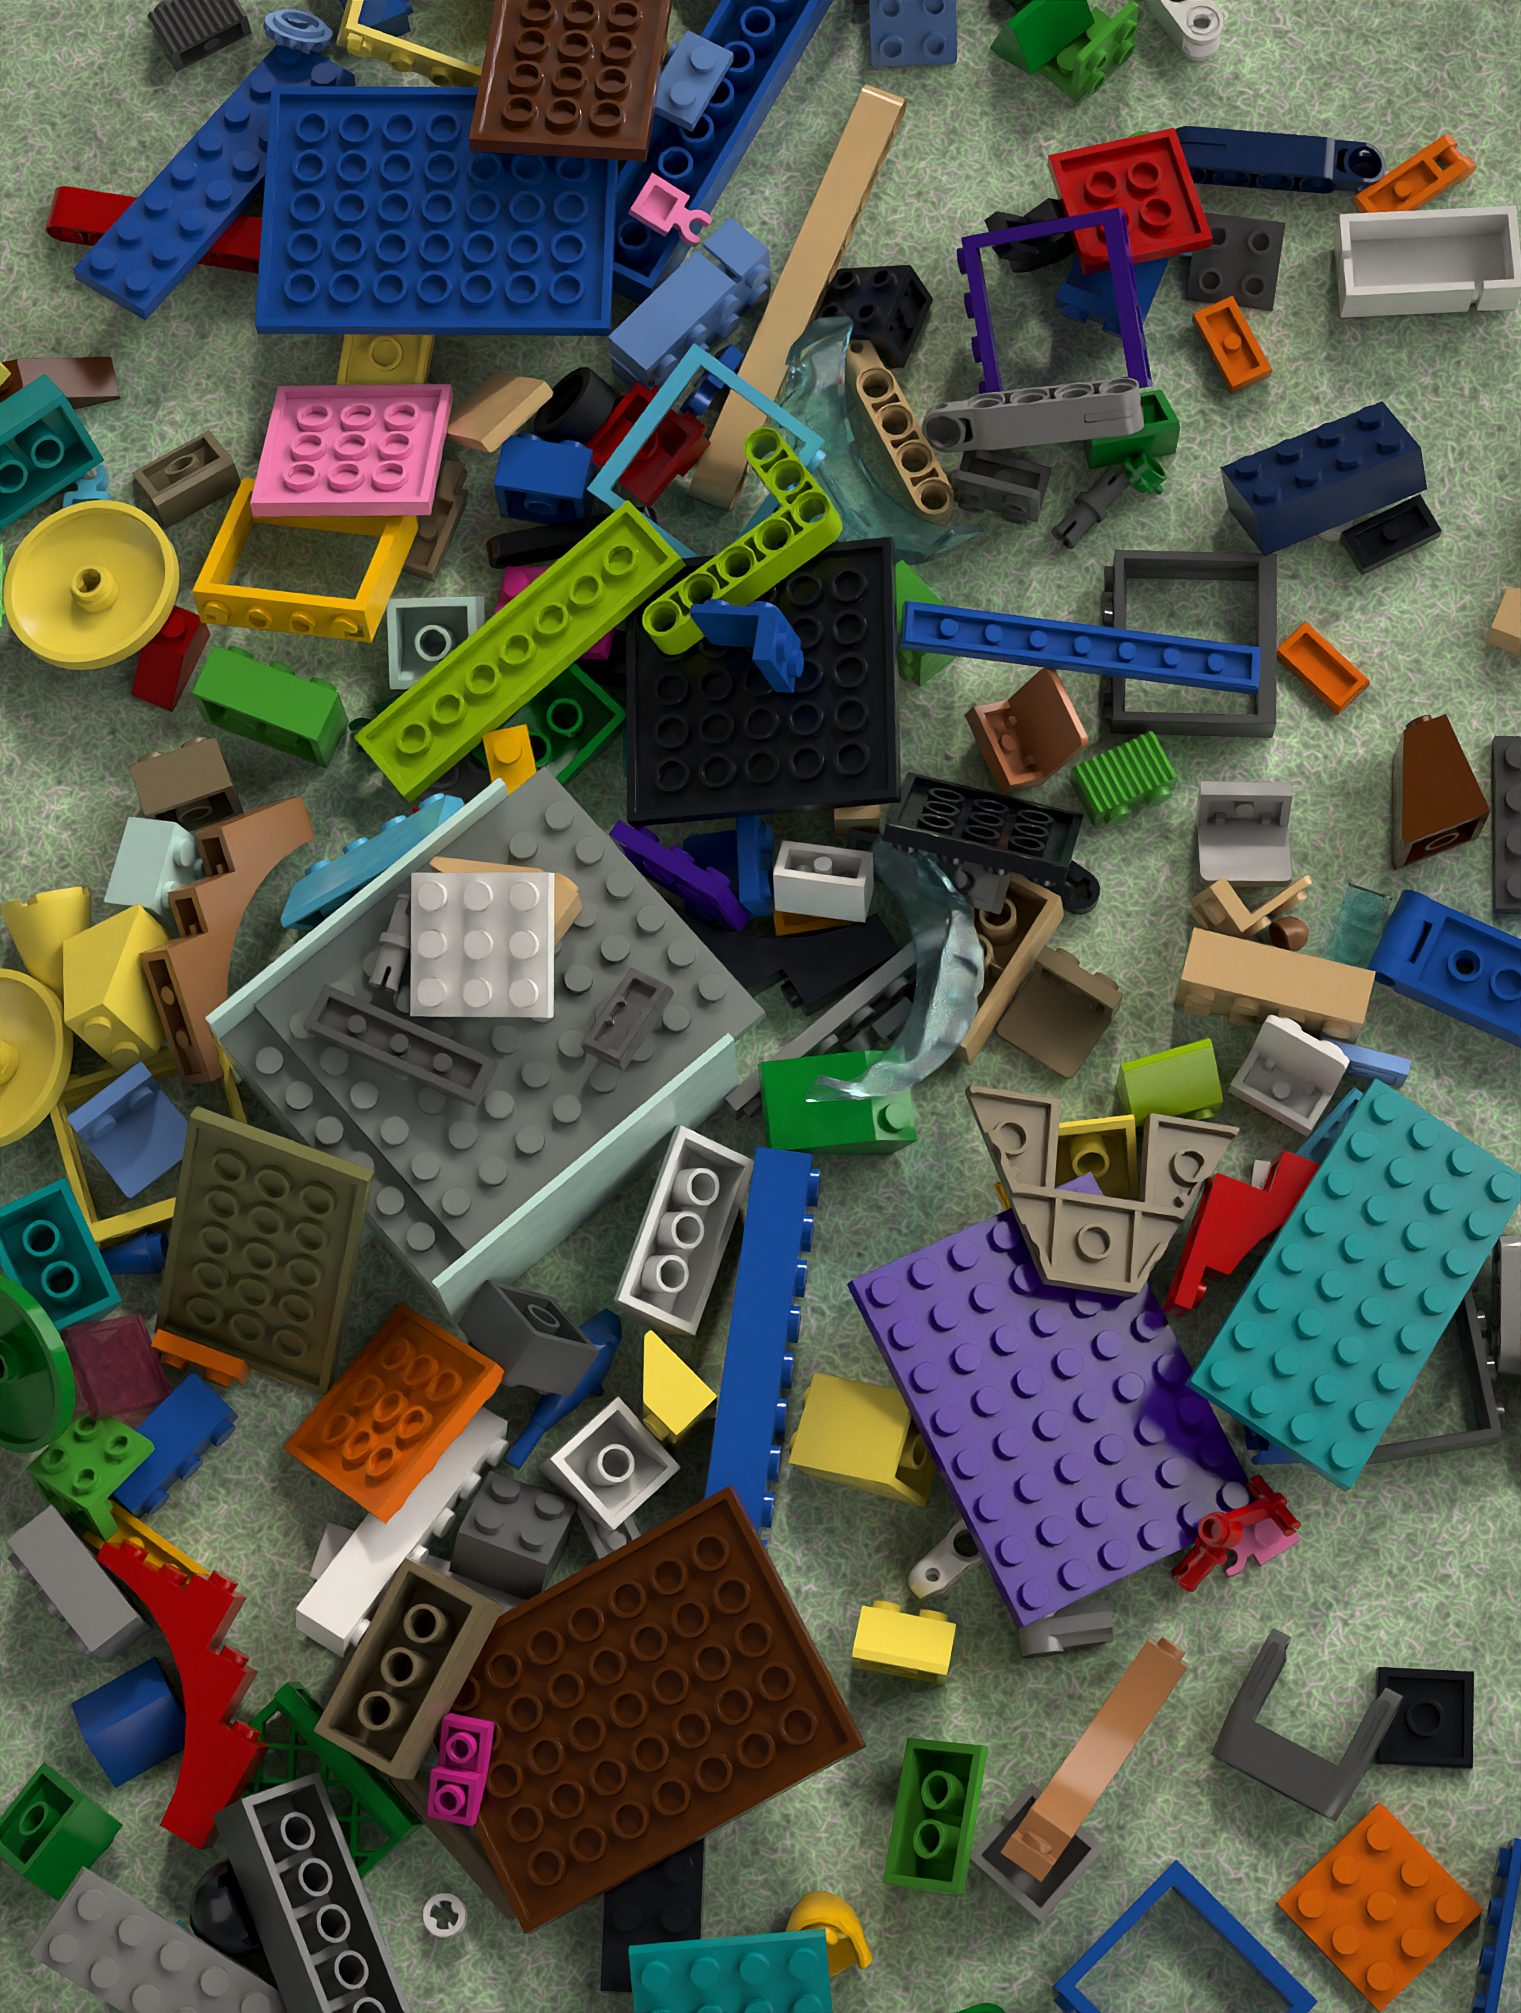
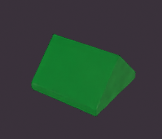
(1041, 32)
(1156, 438)

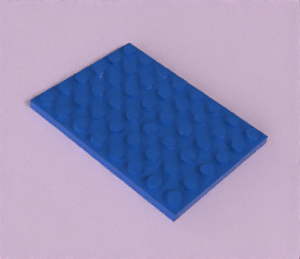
(403, 230)

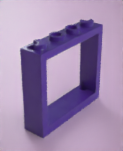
(1122, 276)

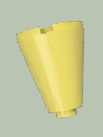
(43, 926)

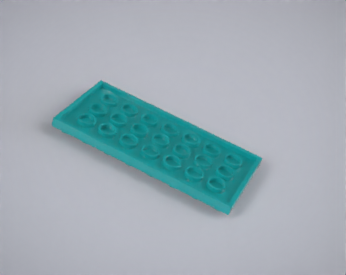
(1358, 1285)

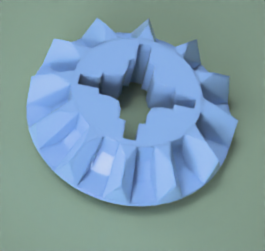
(297, 30)

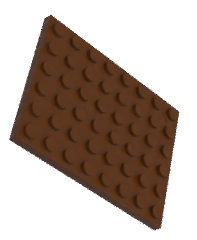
(645, 1709)

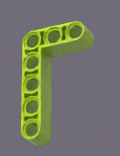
(754, 548)

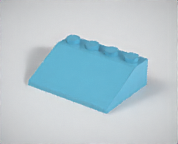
(334, 883)

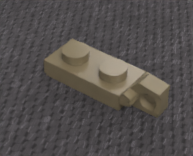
(438, 529)

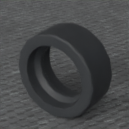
(576, 408)

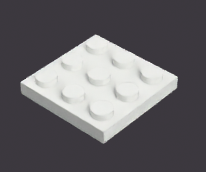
(482, 944)

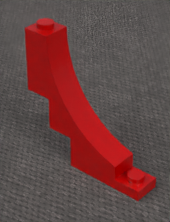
(1230, 1223)

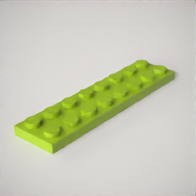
(519, 651)

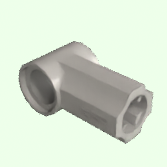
(1067, 1628)

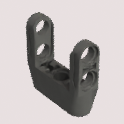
(1285, 1764)

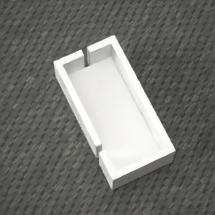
(1428, 261)

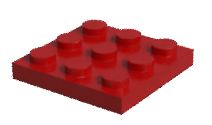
(1144, 178)

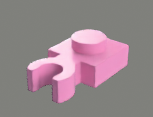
(663, 207)
(1263, 1542)

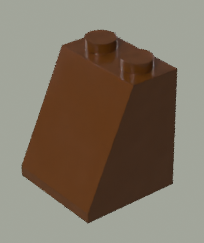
(1432, 793)

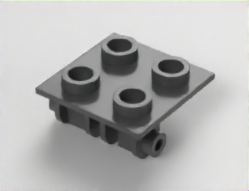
(1238, 263)

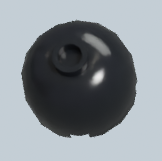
(221, 1913)

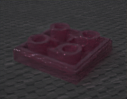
(116, 1366)

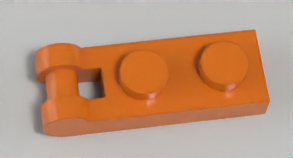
(1417, 179)

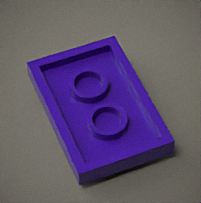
(676, 873)

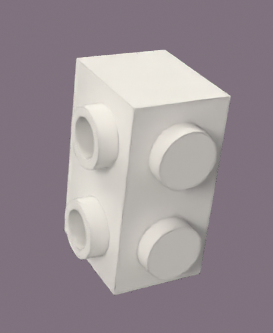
(823, 881)

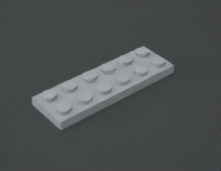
(143, 1958)

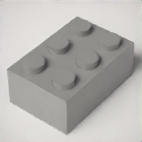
(76, 1586)

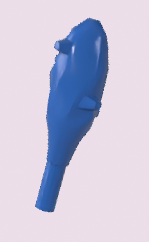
(605, 1333)

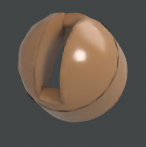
(1289, 933)

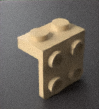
(1223, 912)

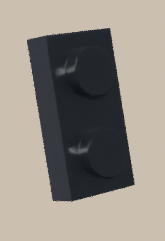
(1390, 534)

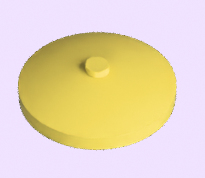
(91, 585)
(33, 1053)

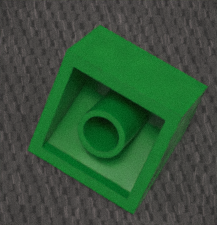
(54, 1831)

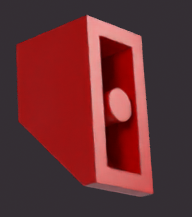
(170, 659)

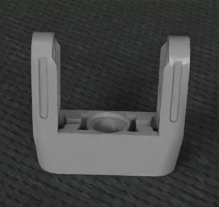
(1506, 1305)

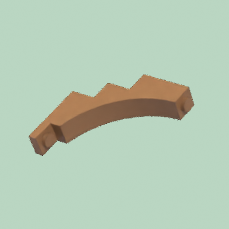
(192, 970)
(1096, 1757)

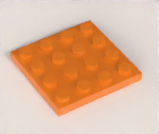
(394, 1412)

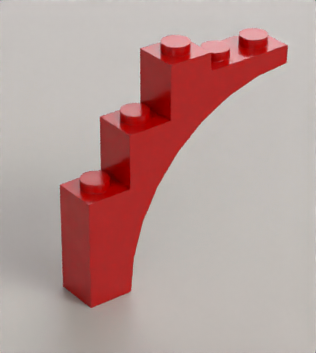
(214, 1680)

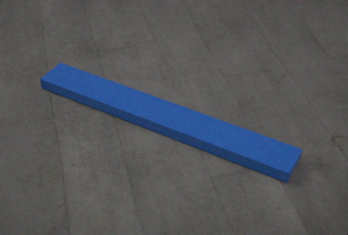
(1080, 647)

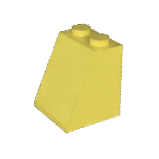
(108, 989)
(862, 1440)

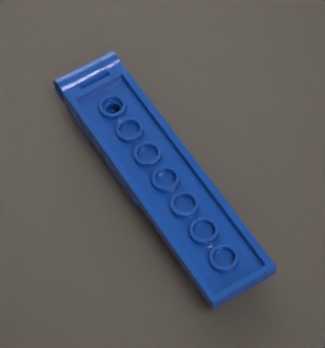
(1421, 958)

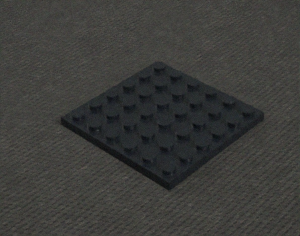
(723, 744)

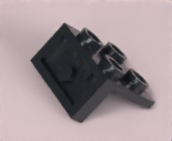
(883, 304)

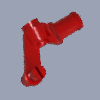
(1225, 1530)

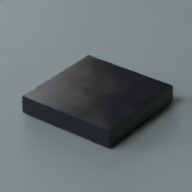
(1432, 1720)

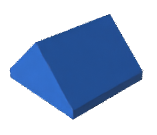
(132, 1722)

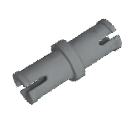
(395, 947)

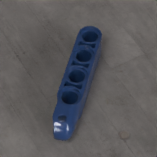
(1279, 160)

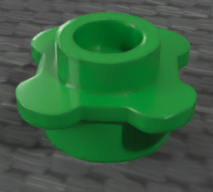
(1145, 473)

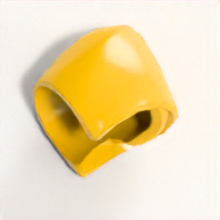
(842, 1927)

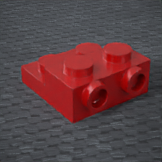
(668, 452)

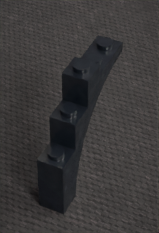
(813, 967)

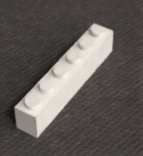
(359, 1576)

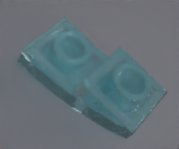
(1358, 926)

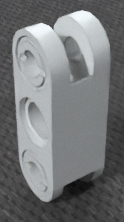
(1190, 23)

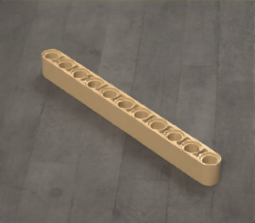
(800, 289)

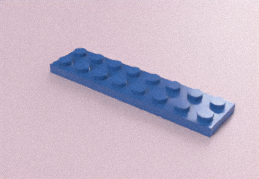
(199, 189)

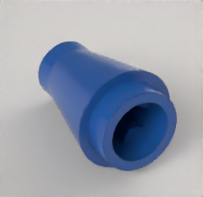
(138, 1255)

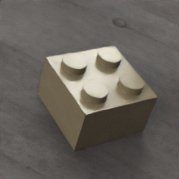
(187, 785)

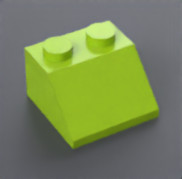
(1171, 1083)

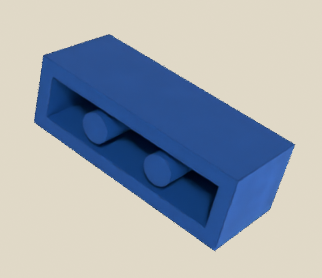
(181, 1432)

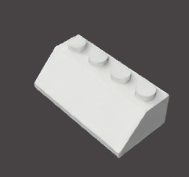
(683, 1233)

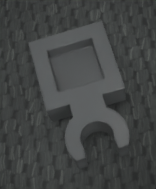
(885, 1023)

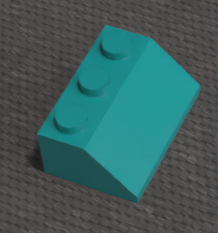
(56, 1257)

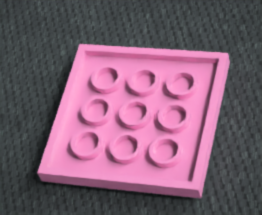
(352, 450)

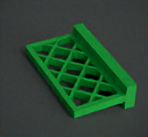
(359, 1778)

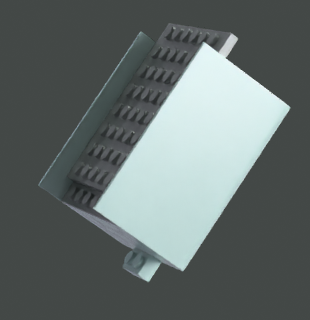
(557, 1131)

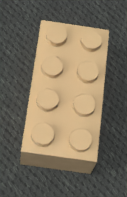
(1262, 980)

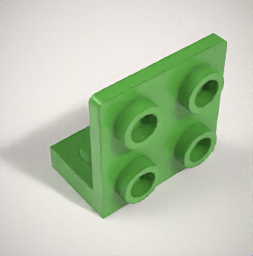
(1087, 59)
(87, 1467)

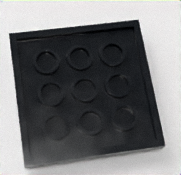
(983, 829)

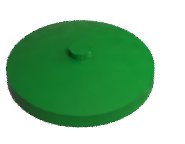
(34, 1374)

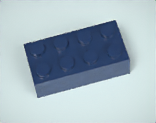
(1324, 478)

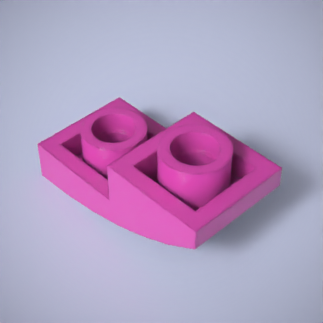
(462, 1769)

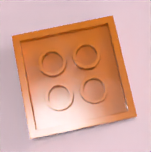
(1379, 1907)

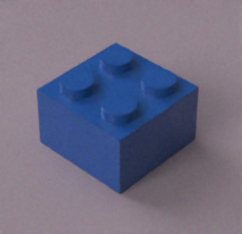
(544, 480)

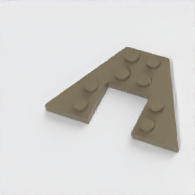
(1089, 1237)

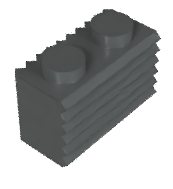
(197, 28)

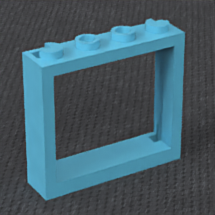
(661, 405)

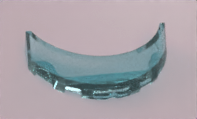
(818, 401)
(946, 983)

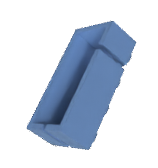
(692, 307)

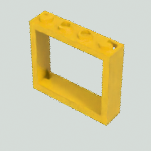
(300, 612)

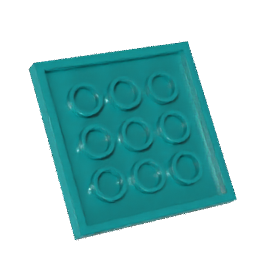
(733, 1974)

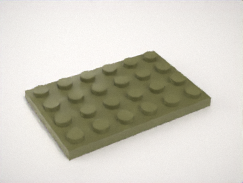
(263, 1249)

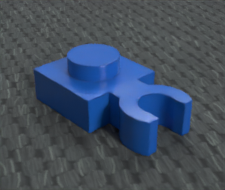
(709, 385)

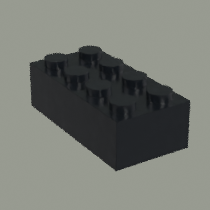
(650, 1909)

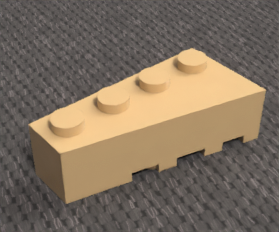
(1009, 950)

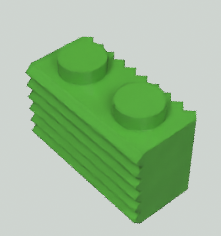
(1123, 780)

